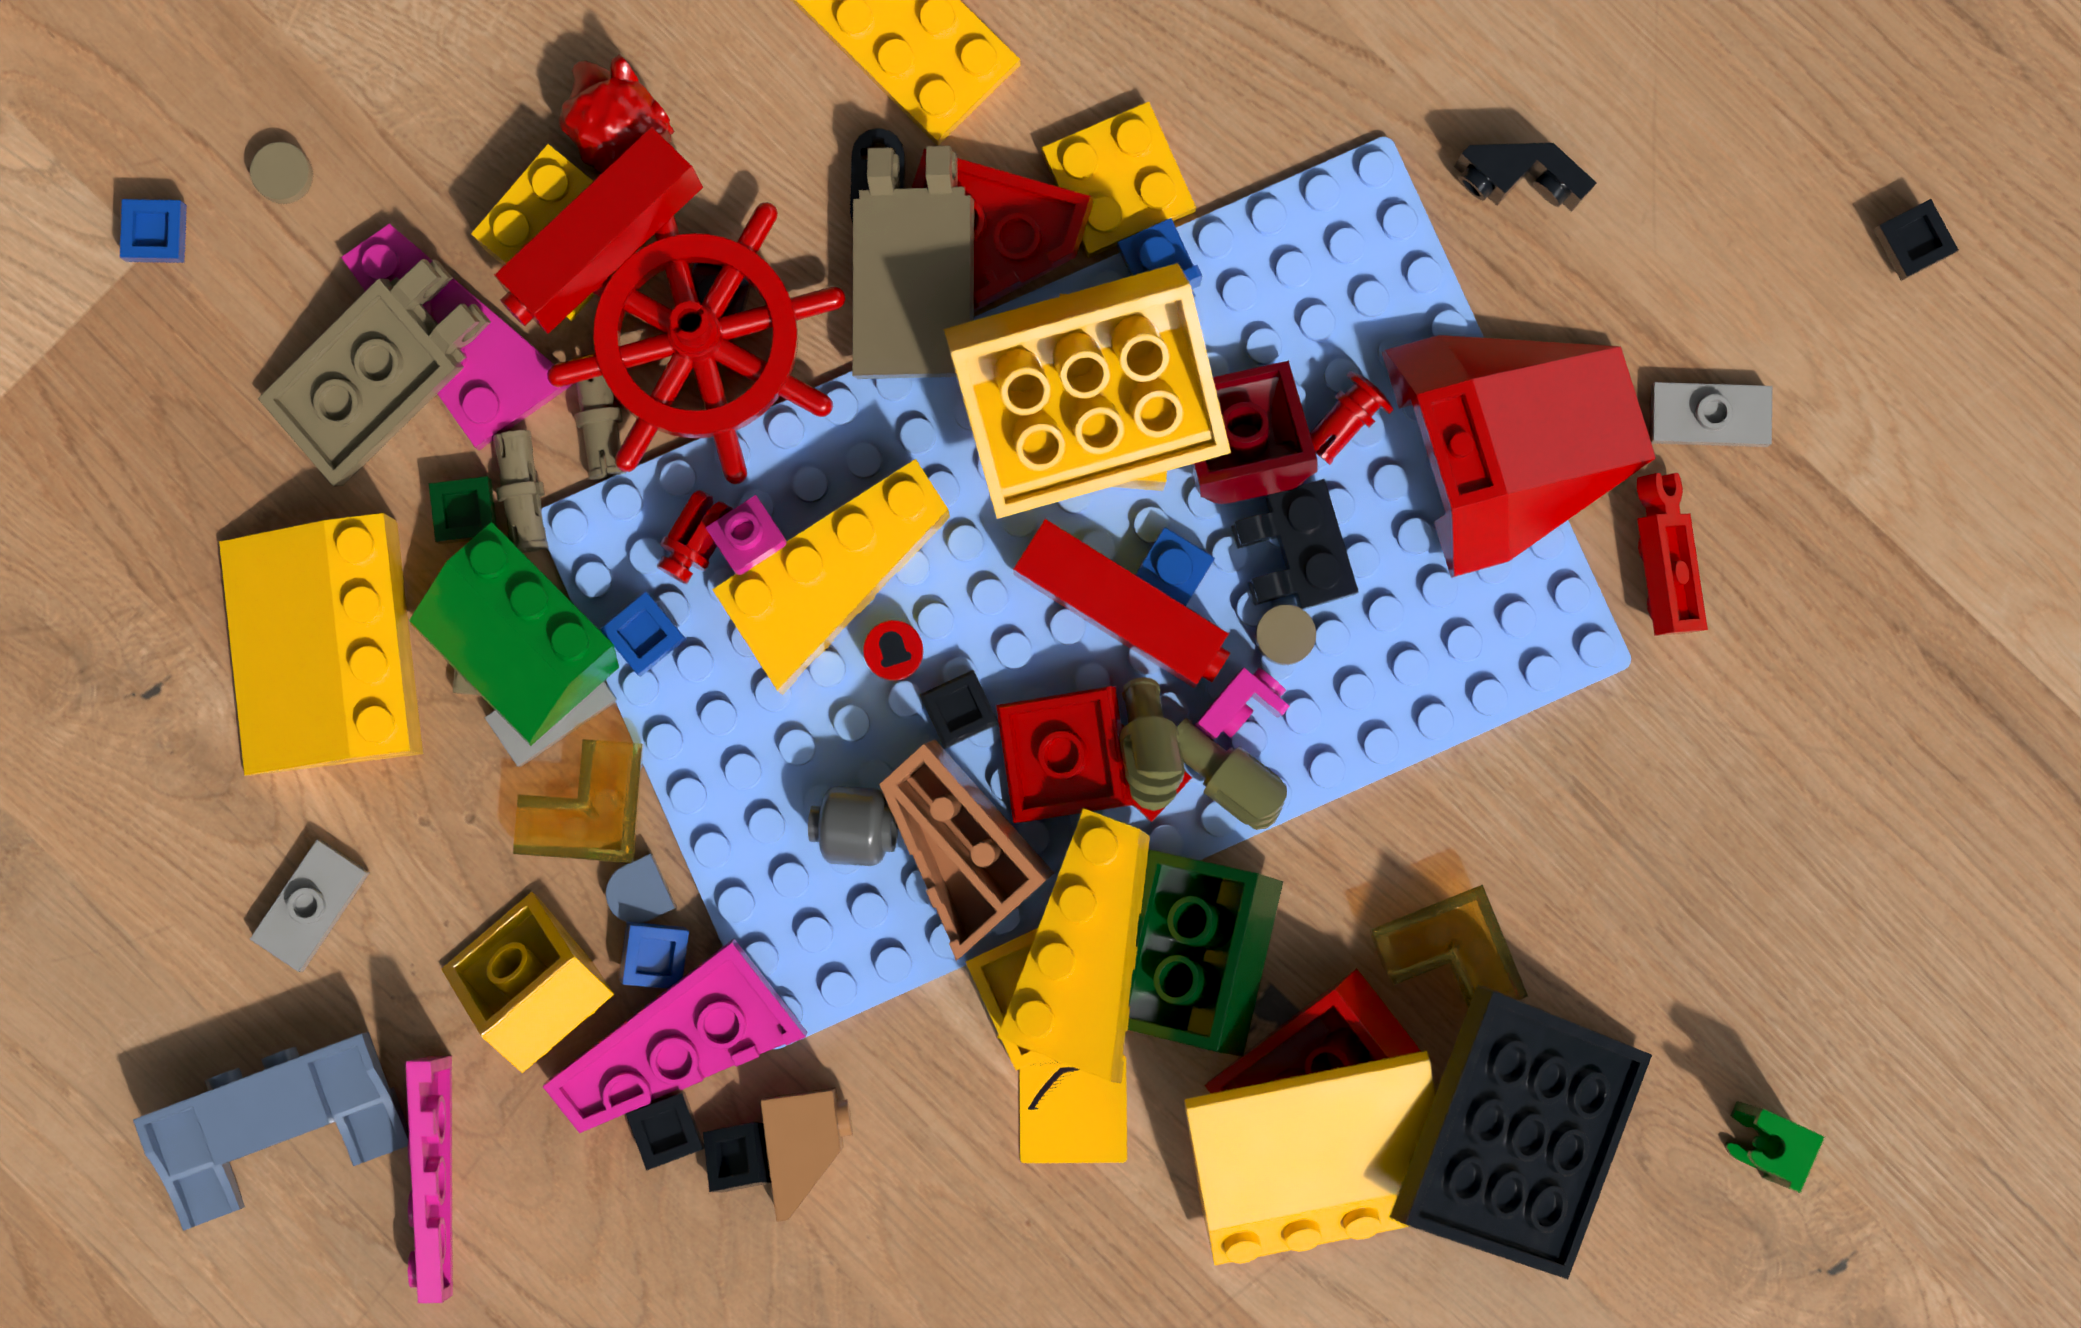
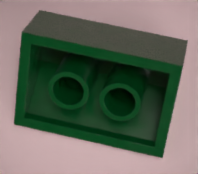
(1200, 951)

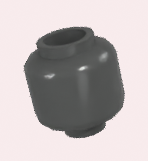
(853, 826)

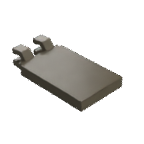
(910, 268)
(372, 371)

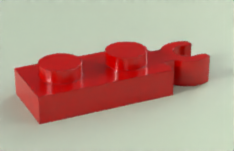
(1669, 558)

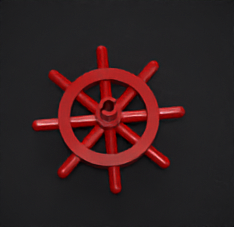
(698, 338)

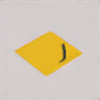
(1071, 1115)

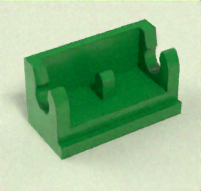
(1779, 1150)

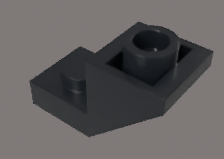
(1498, 168)

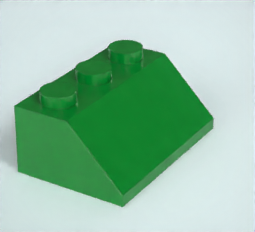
(513, 634)

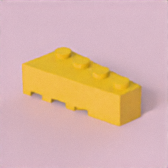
(830, 572)
(1084, 952)

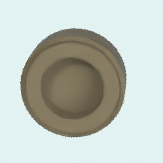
(281, 172)
(1285, 635)

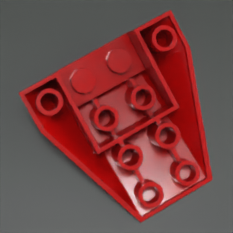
(1517, 436)

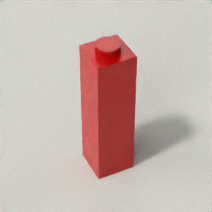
(597, 232)
(1122, 605)

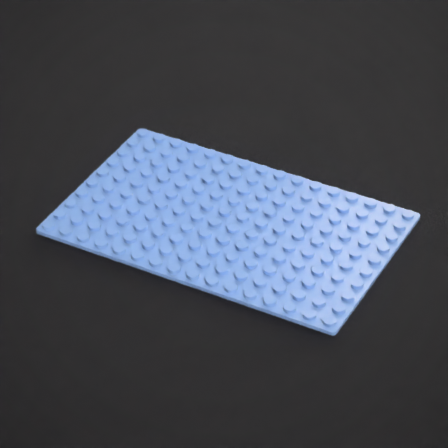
(1402, 670)

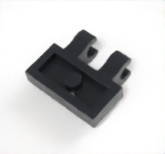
(1309, 545)

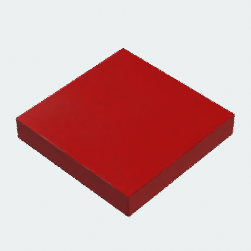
(1063, 754)

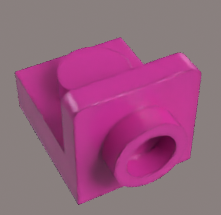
(746, 535)
(1230, 707)

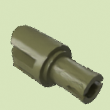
(1150, 746)
(1233, 778)

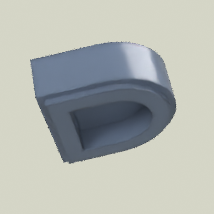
(639, 891)

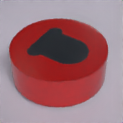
(893, 650)

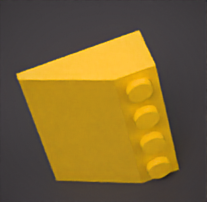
(1088, 390)
(321, 645)
(1307, 1156)

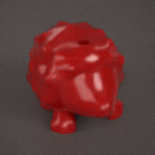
(609, 112)

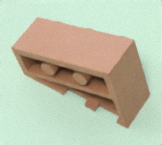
(962, 844)

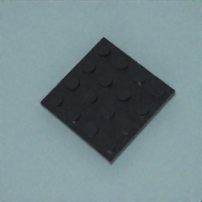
(1520, 1134)

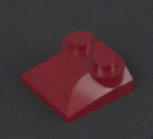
(1264, 434)

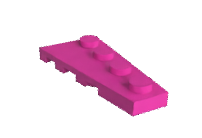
(502, 372)
(692, 1030)

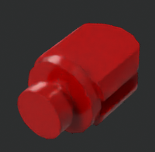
(689, 539)

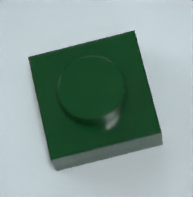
(461, 508)

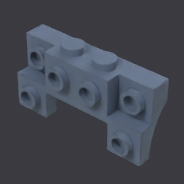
(241, 1115)

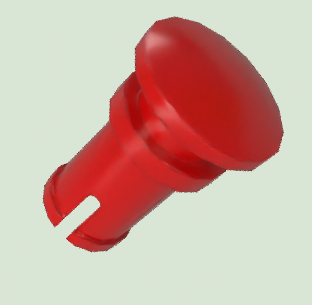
(1348, 416)

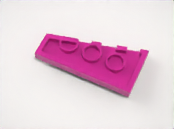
(431, 1174)

